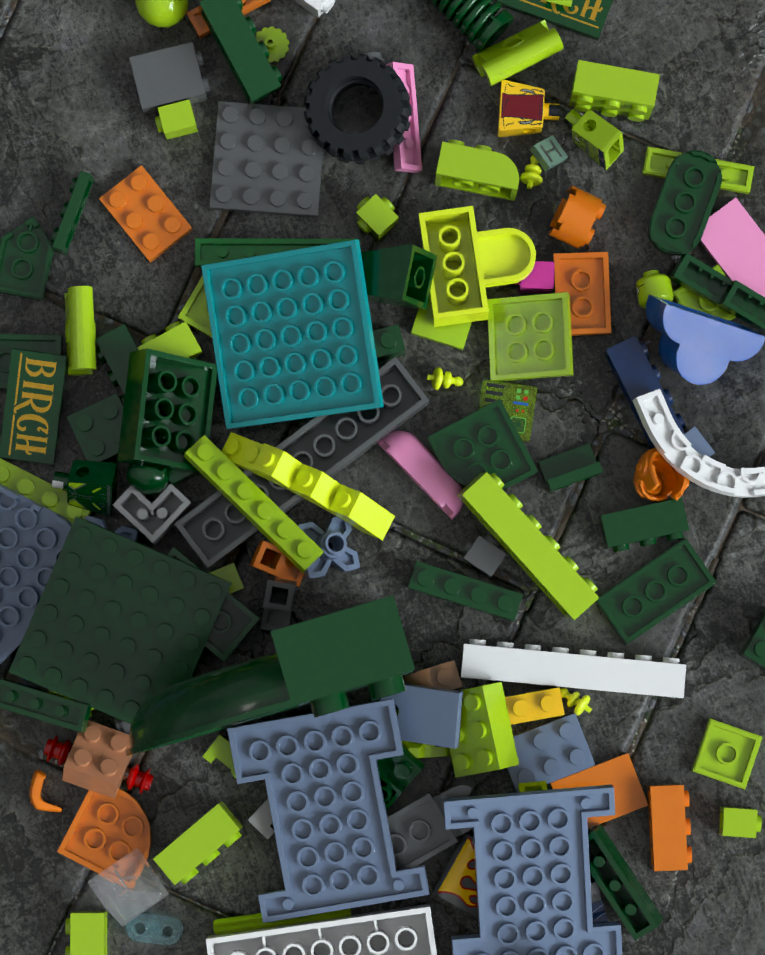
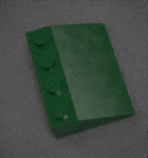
(165, 409)

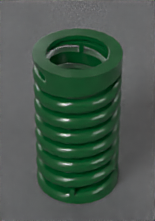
(477, 8)

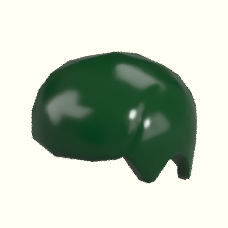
(147, 478)

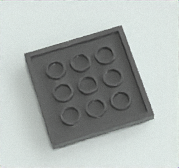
(265, 161)

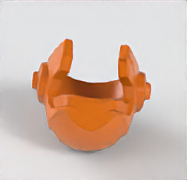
(657, 479)

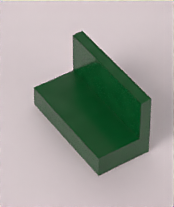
(569, 467)

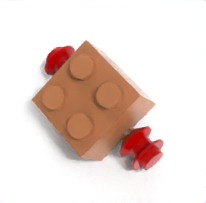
(98, 761)

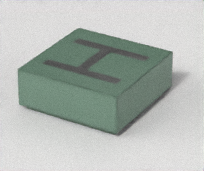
(548, 153)

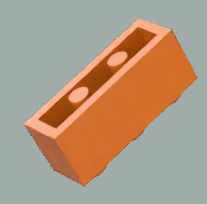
(668, 827)

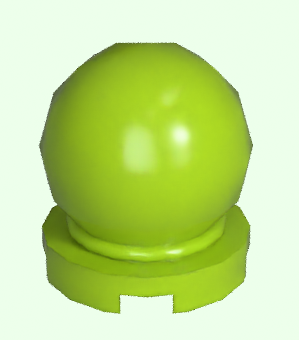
(162, 12)

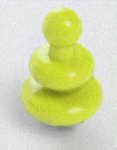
(531, 176)
(446, 379)
(574, 699)

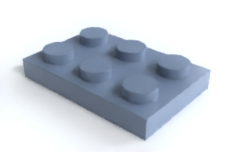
(551, 752)

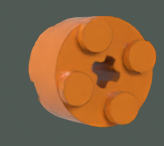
(575, 217)

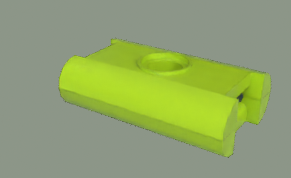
(517, 52)
(80, 330)

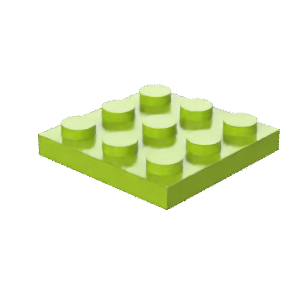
(530, 337)

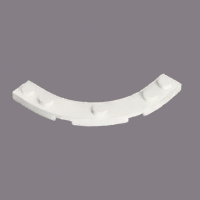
(687, 461)

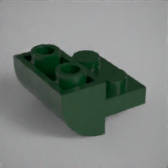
(397, 774)

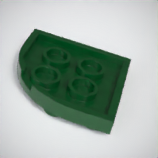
(483, 444)

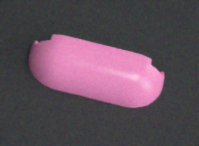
(424, 470)

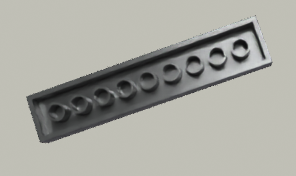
(325, 444)

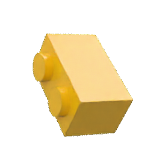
(535, 705)

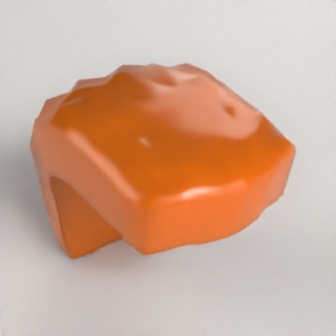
(35, 793)

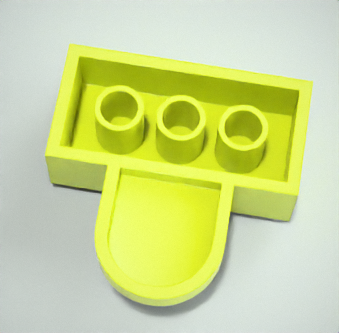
(470, 263)

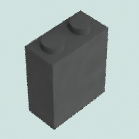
(169, 77)

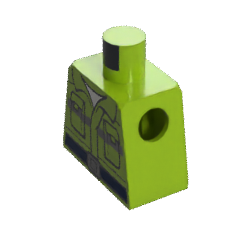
(595, 137)

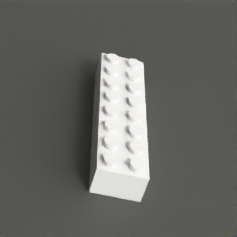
(372, 933)

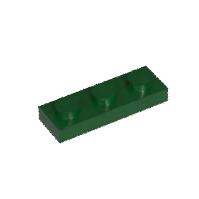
(72, 212)

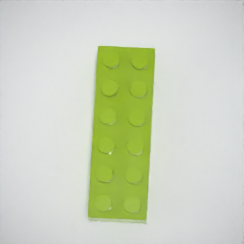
(528, 546)

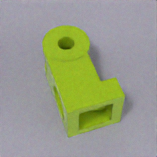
(222, 751)

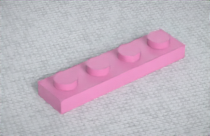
(408, 154)

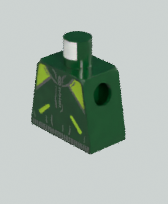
(89, 485)

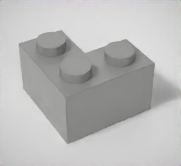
(153, 518)

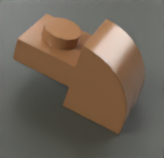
(439, 676)

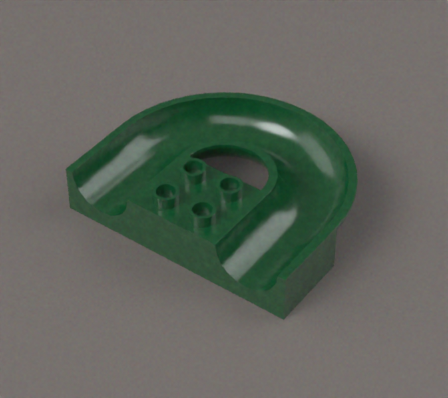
(311, 665)

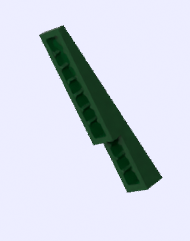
(720, 290)

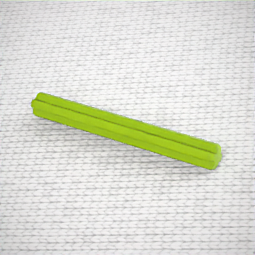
(255, 921)

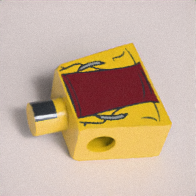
(523, 109)

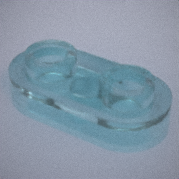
(154, 928)

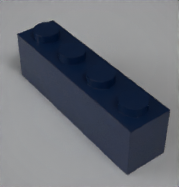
(637, 377)

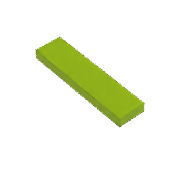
(735, 176)

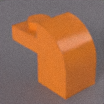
(275, 563)

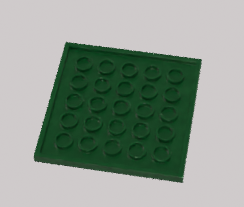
(117, 622)

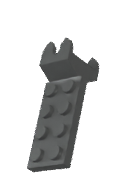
(419, 827)

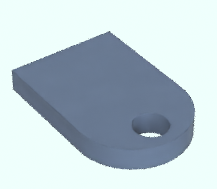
(429, 715)

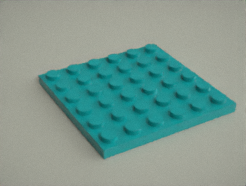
(292, 335)

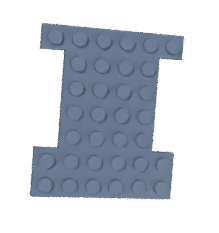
(327, 808)
(534, 872)

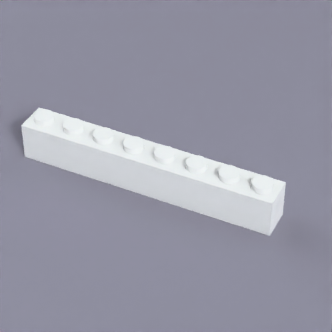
(573, 670)

